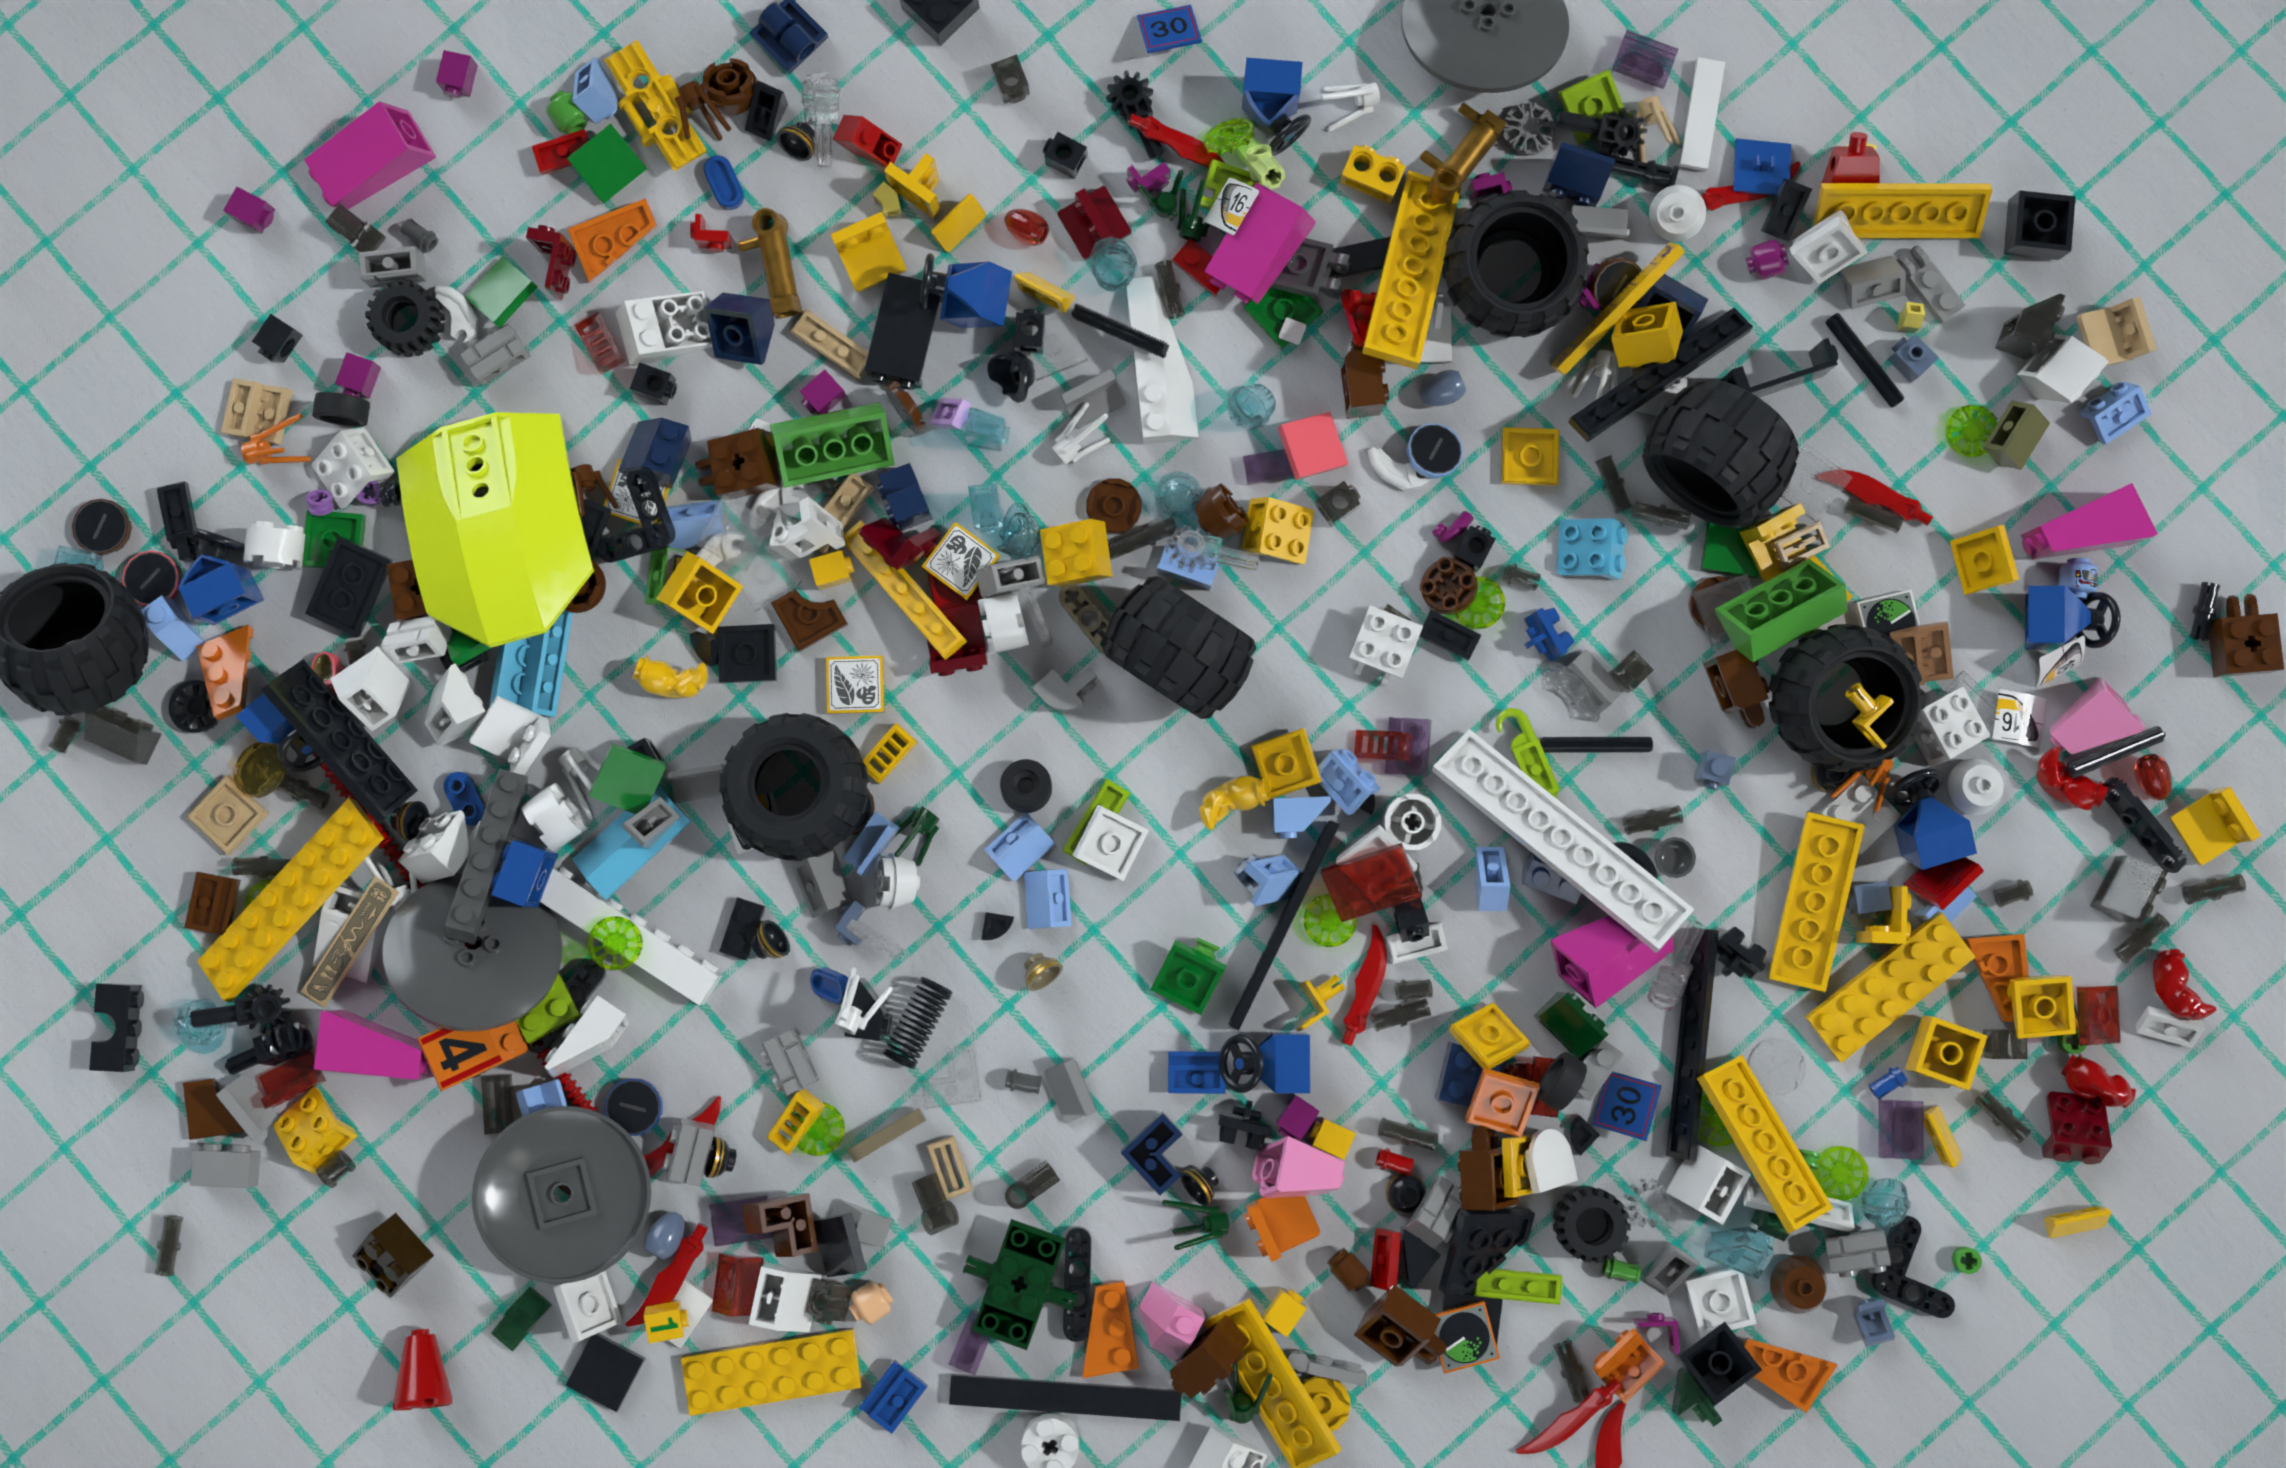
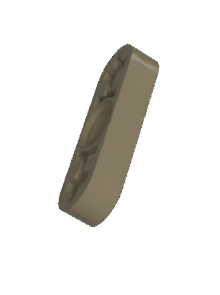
(1070, 607)
(886, 1135)

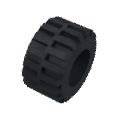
(389, 303)
(1615, 1229)

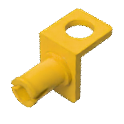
(1869, 712)
(1318, 997)

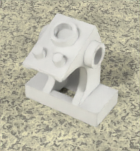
(812, 532)

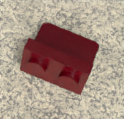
(562, 258)
(896, 547)
(973, 653)
(2077, 1129)

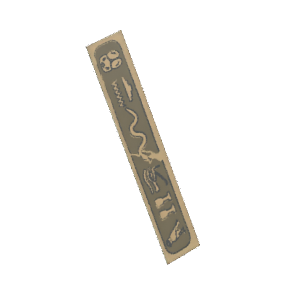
(349, 941)

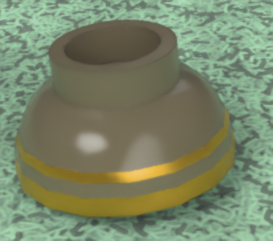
(1041, 971)

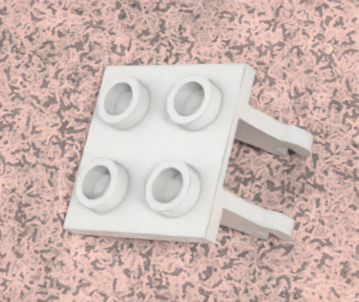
(1438, 338)
(1385, 643)

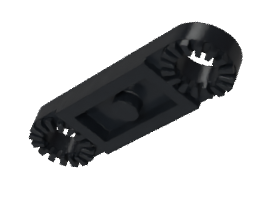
(2144, 826)

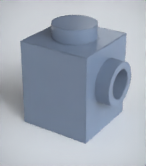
(1912, 357)
(1714, 769)
(1869, 899)

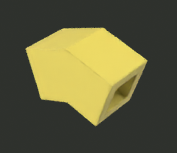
(888, 200)
(1911, 317)

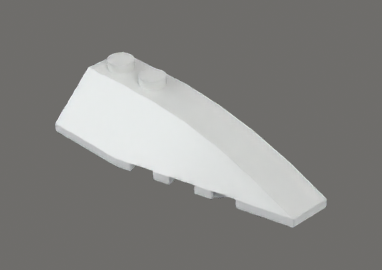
(1162, 383)

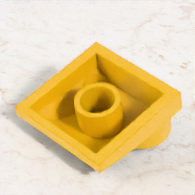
(2042, 1005)

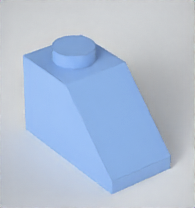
(594, 92)
(172, 627)
(1296, 814)
(1492, 879)

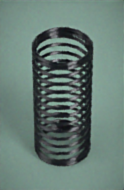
(946, 996)

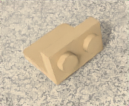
(2118, 331)

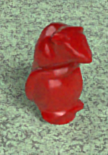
(2076, 792)
(2170, 982)
(2091, 1080)

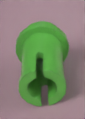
(1621, 1270)

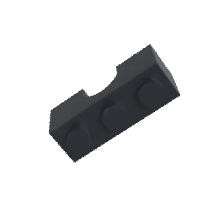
(124, 1006)

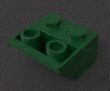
(1571, 1023)

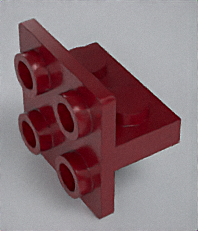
(1092, 219)

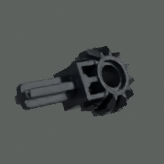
(1139, 106)
(1606, 128)
(244, 1011)
(274, 1047)

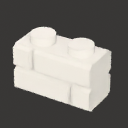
(416, 640)

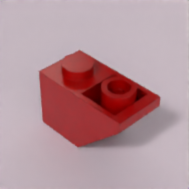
(867, 140)

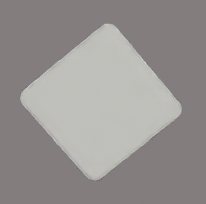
(1292, 331)

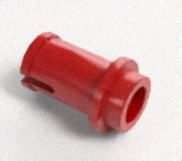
(1394, 1162)

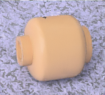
(870, 1302)

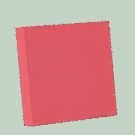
(1312, 445)

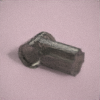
(359, 234)
(1034, 1184)
(937, 1212)

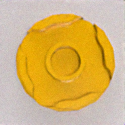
(1330, 1399)

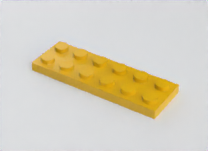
(1907, 208)
(1815, 901)
(1889, 987)
(1765, 1144)
(771, 1372)
(1286, 1405)

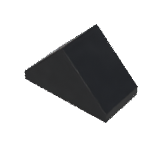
(765, 110)
(1417, 1257)

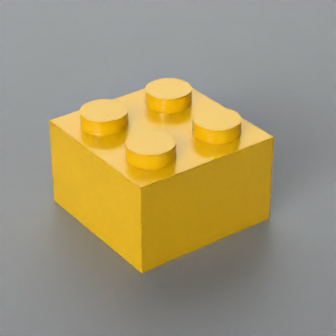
(1647, 335)
(1076, 553)
(699, 592)
(1946, 1052)

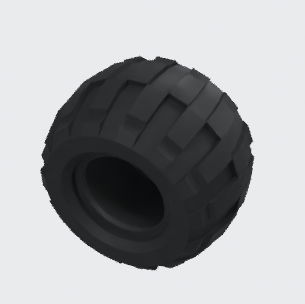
(1542, 227)
(1720, 453)
(62, 606)
(1179, 647)
(1882, 671)
(834, 811)

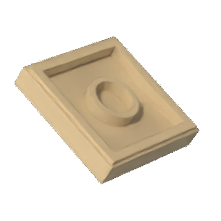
(227, 815)

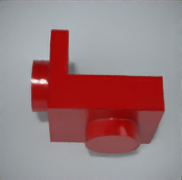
(713, 240)

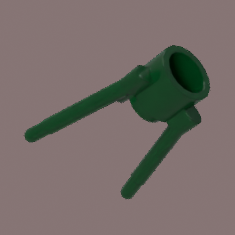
(1165, 202)
(1192, 226)
(923, 822)
(1214, 1223)
(1241, 1405)

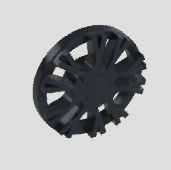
(193, 706)

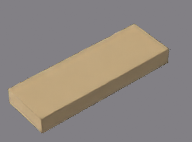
(831, 344)
(847, 501)

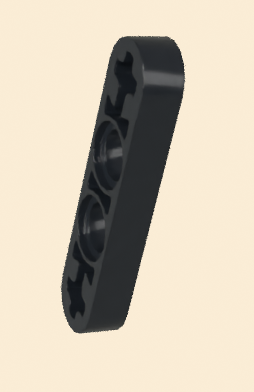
(586, 994)
(1077, 1283)

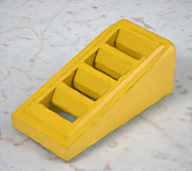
(880, 746)
(808, 1107)

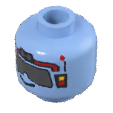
(2079, 577)

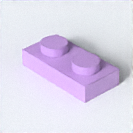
(950, 413)

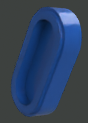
(723, 182)
(829, 984)

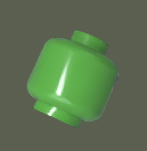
(565, 114)

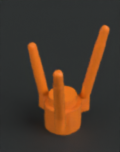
(260, 451)
(1875, 775)

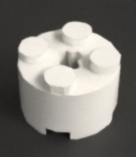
(274, 546)
(1003, 622)
(1424, 813)
(554, 817)
(1048, 1427)

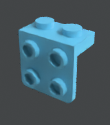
(1592, 548)

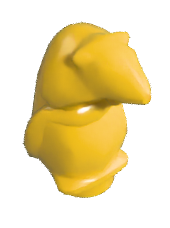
(663, 680)
(1238, 793)

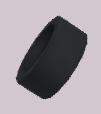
(341, 409)
(1562, 1081)

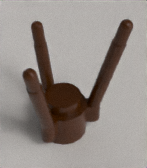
(694, 97)
(584, 482)

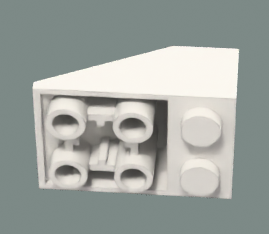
(663, 326)
(332, 918)
(591, 1036)

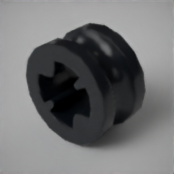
(390, 493)

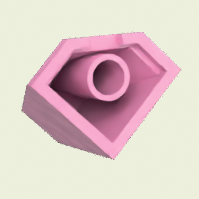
(2094, 720)
(1296, 1169)
(1170, 1320)

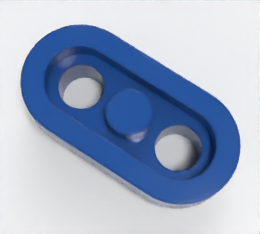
(465, 797)

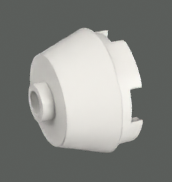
(1677, 213)
(1975, 786)
(895, 881)

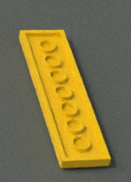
(1410, 275)
(290, 900)

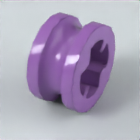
(371, 501)
(319, 502)

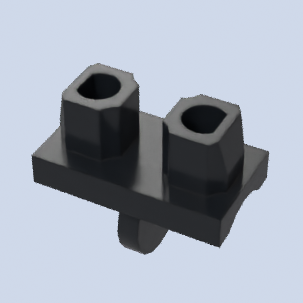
(1736, 957)
(1256, 1131)

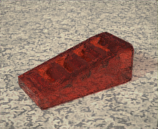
(608, 362)
(1404, 745)

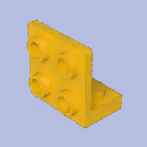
(868, 252)
(1773, 527)
(1278, 529)
(2214, 824)
(1896, 927)
(312, 1132)

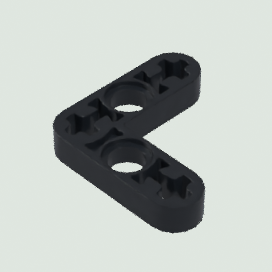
(647, 531)
(1898, 1271)

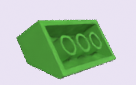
(832, 444)
(1782, 609)

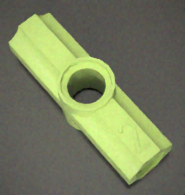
(1261, 163)

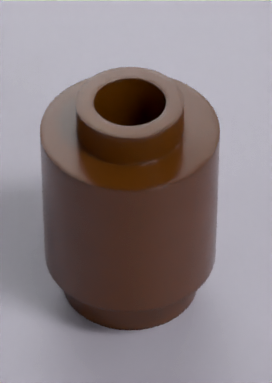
(1348, 1270)

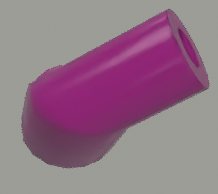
(1456, 528)

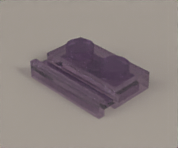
(1644, 59)
(1420, 746)
(1901, 1129)
(729, 1223)

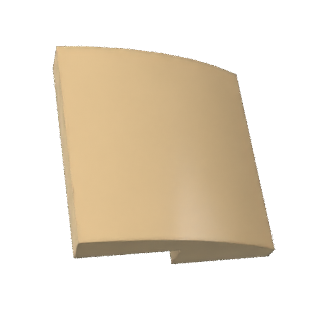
(255, 409)

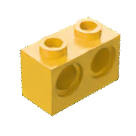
(1369, 180)

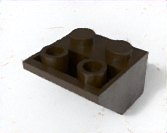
(392, 1255)

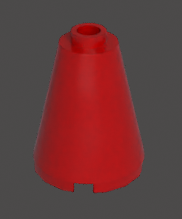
(421, 1374)

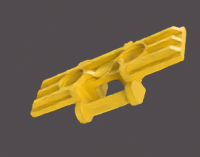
(660, 100)

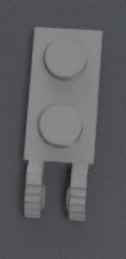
(1931, 285)
(1324, 1367)

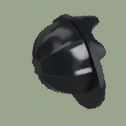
(1013, 373)

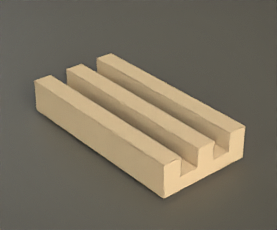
(1781, 552)
(941, 1144)

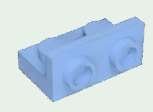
(2116, 411)
(1346, 780)

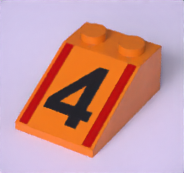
(465, 1054)

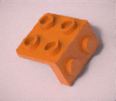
(1281, 1224)
(1630, 1362)

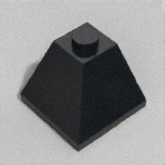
(1719, 1363)

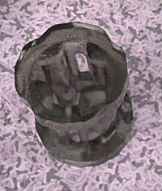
(335, 1169)

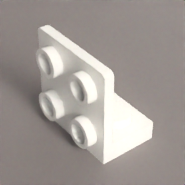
(350, 464)
(1949, 727)
(512, 733)

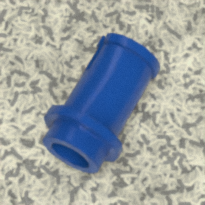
(1888, 1082)

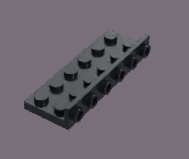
(339, 740)

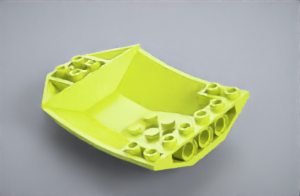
(499, 560)

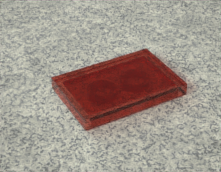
(1371, 882)

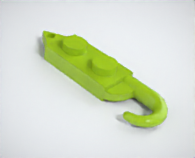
(1529, 752)

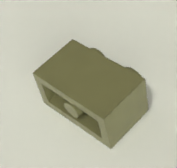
(2016, 434)

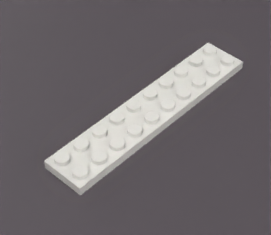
(1563, 841)

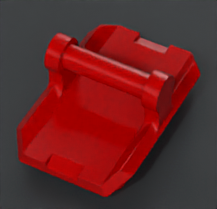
(1358, 311)

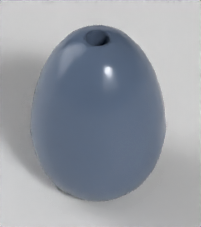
(1443, 389)
(665, 1235)

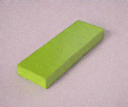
(1110, 797)
(1520, 1286)

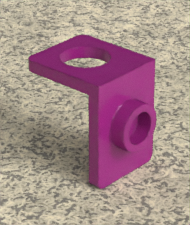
(1658, 1319)

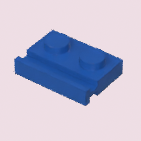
(1194, 1072)
(893, 1396)

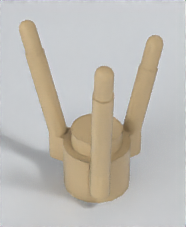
(1653, 113)

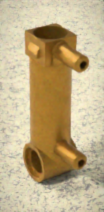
(1465, 156)
(776, 261)

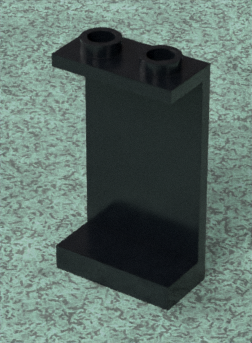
(901, 333)
(1823, 358)

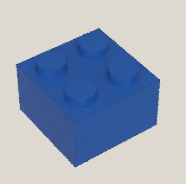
(523, 873)

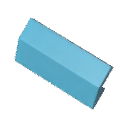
(532, 669)
(617, 856)

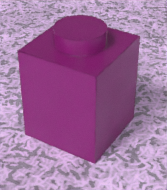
(456, 74)
(249, 210)
(357, 376)
(822, 394)
(1296, 1118)

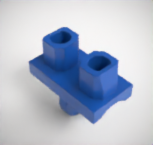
(1545, 636)

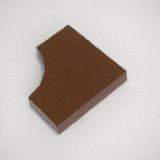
(807, 620)
(205, 1112)

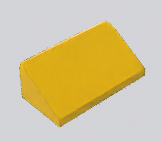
(958, 223)
(1044, 291)
(1942, 1137)
(2077, 1221)

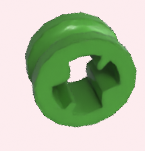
(1206, 948)
(2067, 1048)
(1811, 1158)
(1960, 1252)

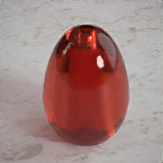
(1027, 226)
(2153, 776)

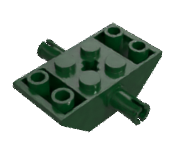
(1012, 1312)

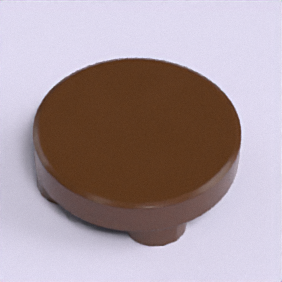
(1449, 586)

